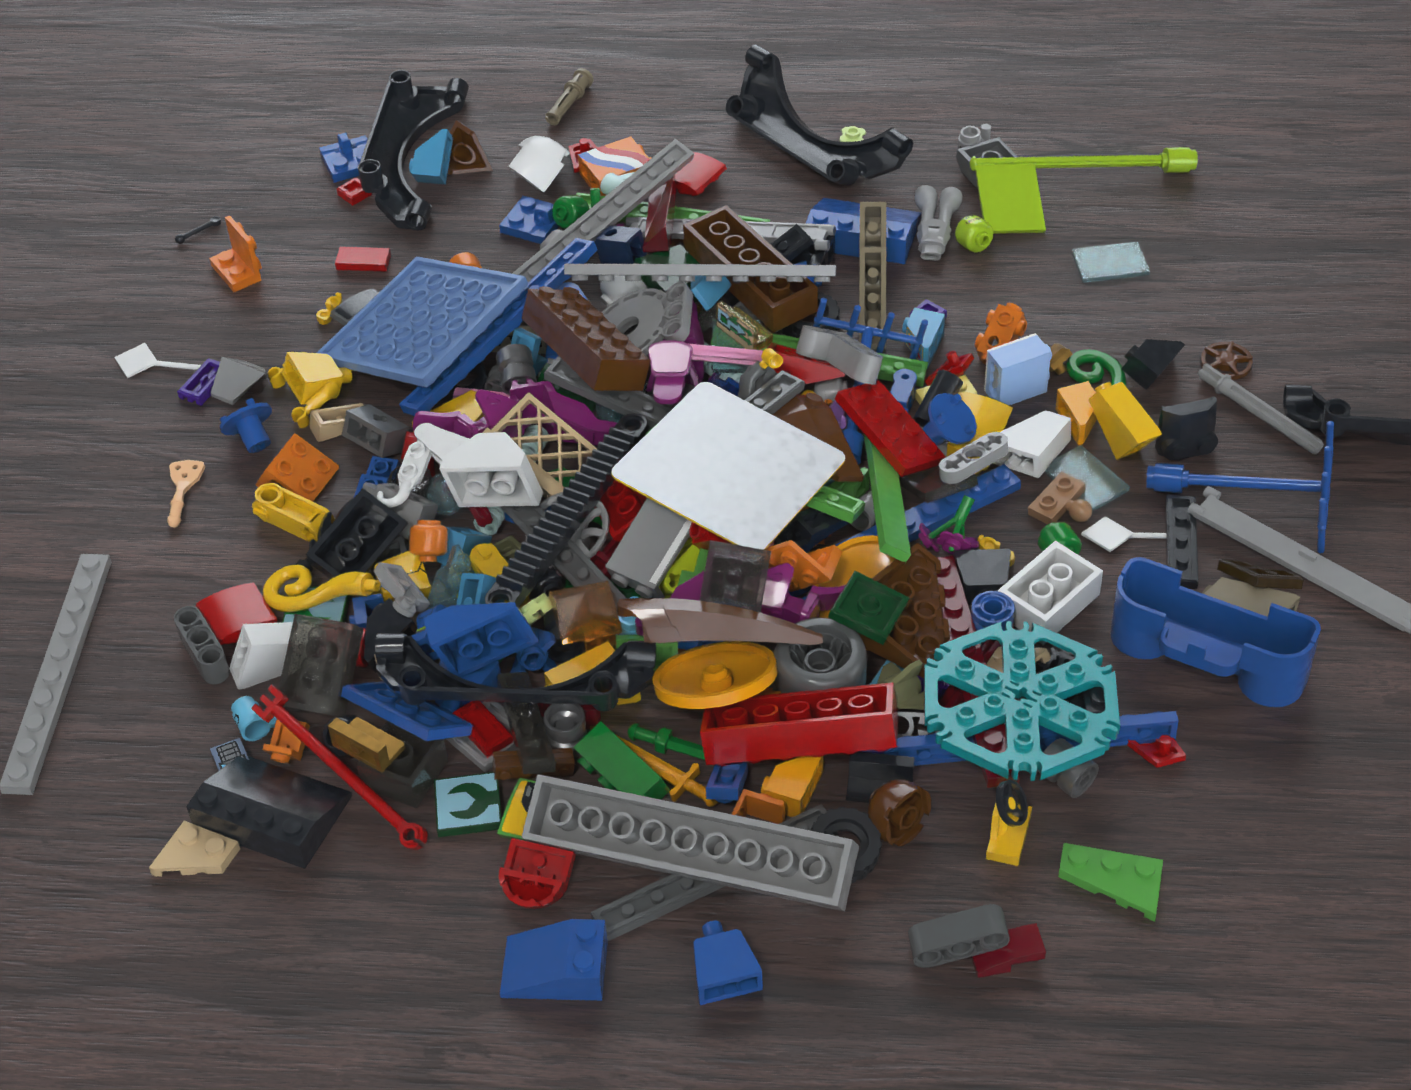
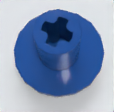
(950, 420)
(248, 424)

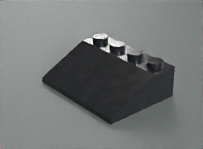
(268, 809)

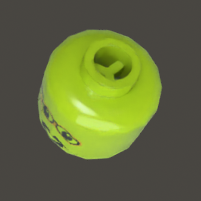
(974, 233)

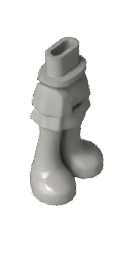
(935, 233)

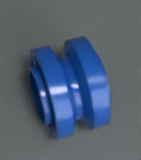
(992, 608)

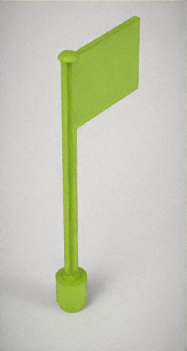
(1011, 189)

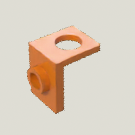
(760, 806)

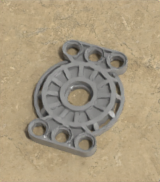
(654, 314)

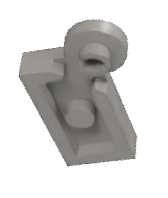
(405, 592)

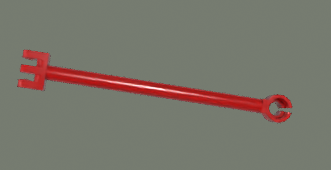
(276, 709)

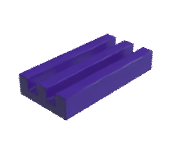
(203, 390)

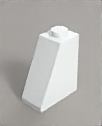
(1036, 442)
(260, 653)

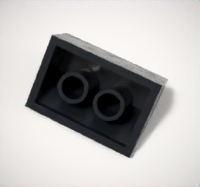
(356, 537)

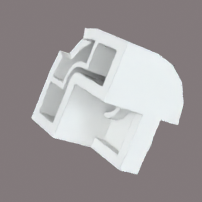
(539, 161)

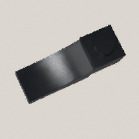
(809, 528)

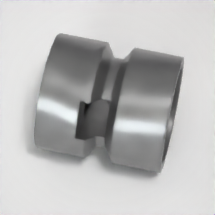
(515, 363)
(565, 725)
(1076, 779)

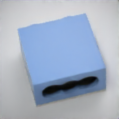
(1017, 370)

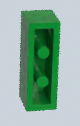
(618, 765)

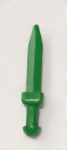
(664, 740)

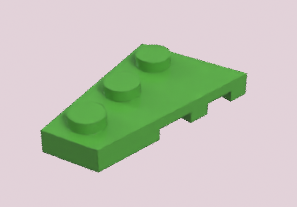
(1122, 876)

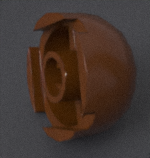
(898, 809)

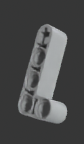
(841, 352)

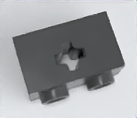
(374, 430)

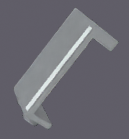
(648, 549)

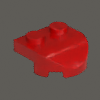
(535, 873)

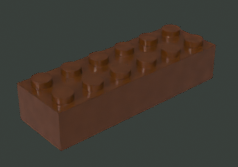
(728, 239)
(586, 339)

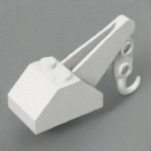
(478, 470)

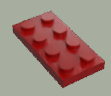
(890, 428)

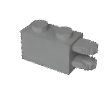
(411, 510)

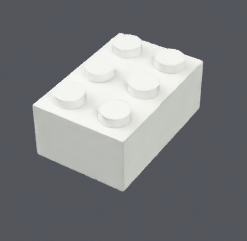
(1053, 588)

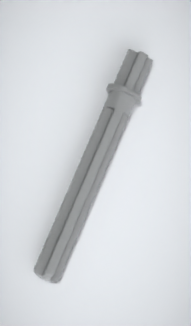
(1231, 389)

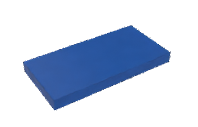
(422, 720)

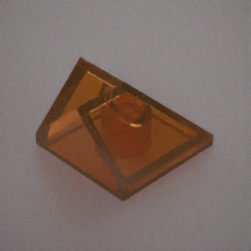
(585, 612)

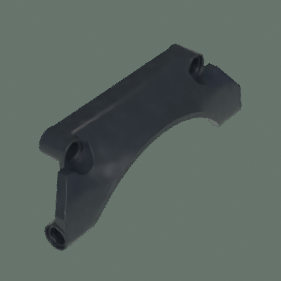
(768, 111)
(399, 122)
(1313, 412)
(419, 678)

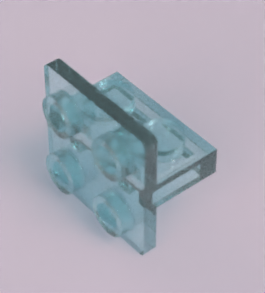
(448, 579)

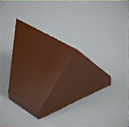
(466, 152)

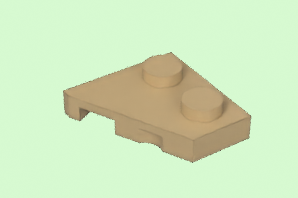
(195, 851)

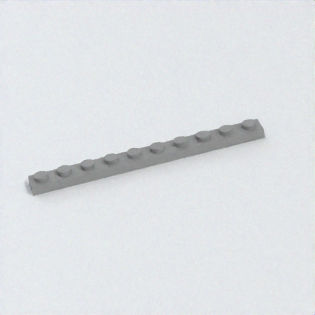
(614, 205)
(688, 272)
(55, 676)

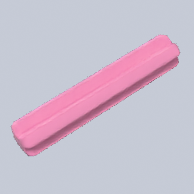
(725, 354)

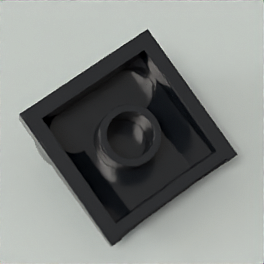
(1187, 429)

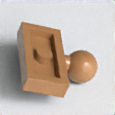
(1060, 497)

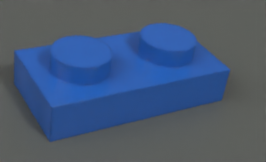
(727, 782)

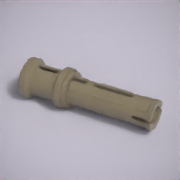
(573, 90)

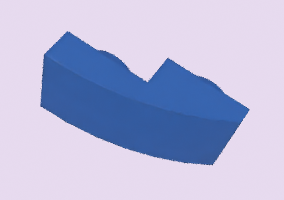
(377, 472)

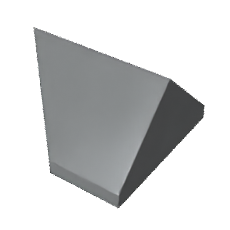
(235, 379)

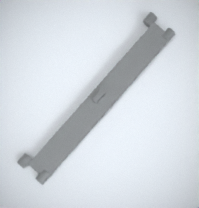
(768, 230)
(1302, 560)

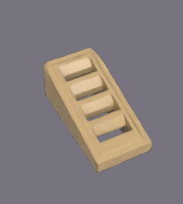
(329, 422)

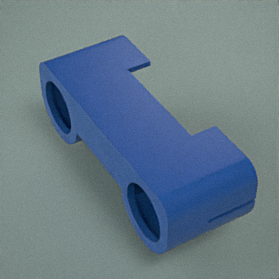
(1162, 618)

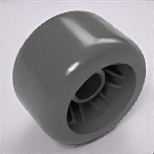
(834, 664)

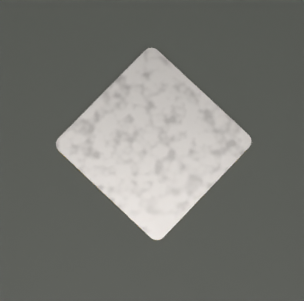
(729, 466)

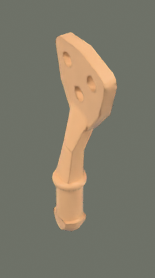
(186, 468)

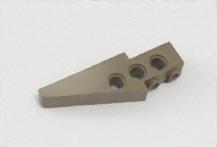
(872, 267)

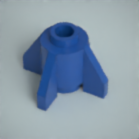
(536, 655)

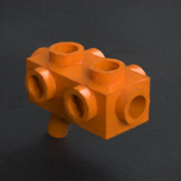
(1003, 324)

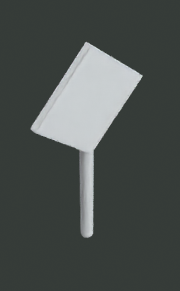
(141, 358)
(1111, 535)

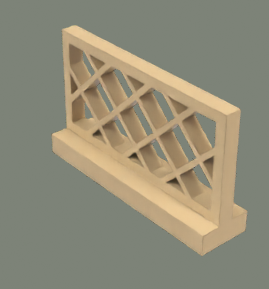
(546, 479)

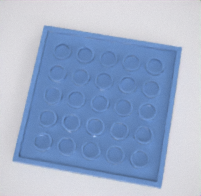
(423, 320)

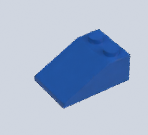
(477, 634)
(556, 962)

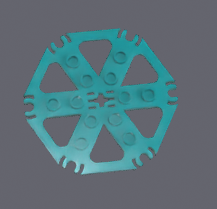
(1022, 718)

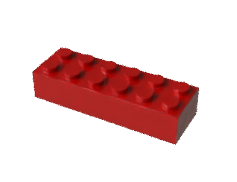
(801, 725)

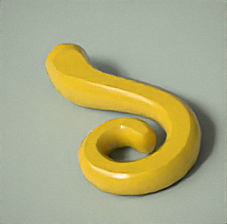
(345, 584)

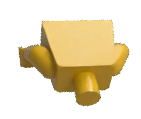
(312, 379)

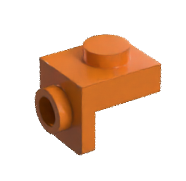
(285, 744)

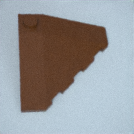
(817, 419)
(921, 623)

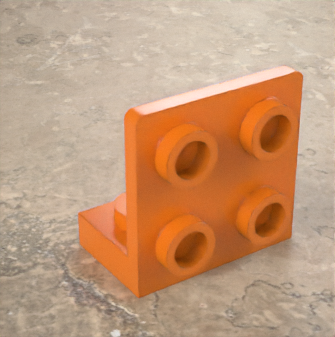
(238, 265)
(300, 469)
(809, 567)

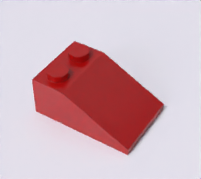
(804, 367)

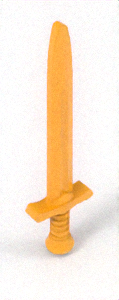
(673, 775)

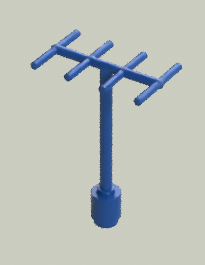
(854, 438)
(1173, 478)

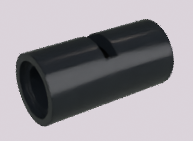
(943, 383)

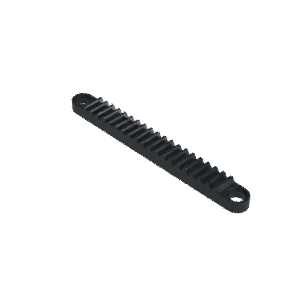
(566, 514)

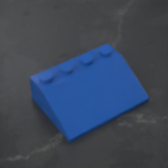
(845, 215)

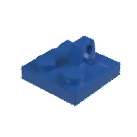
(343, 157)
(529, 220)

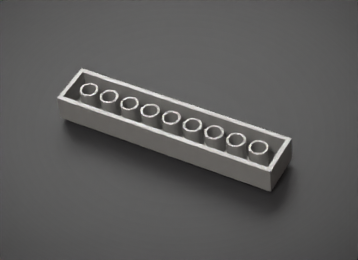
(692, 842)

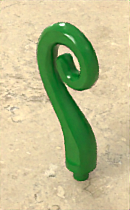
(1100, 360)

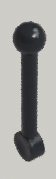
(214, 221)

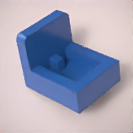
(363, 608)

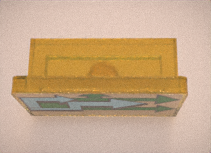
(742, 327)

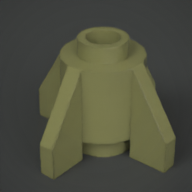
(906, 684)

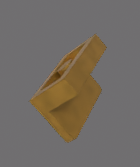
(365, 742)

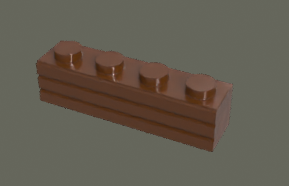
(507, 764)

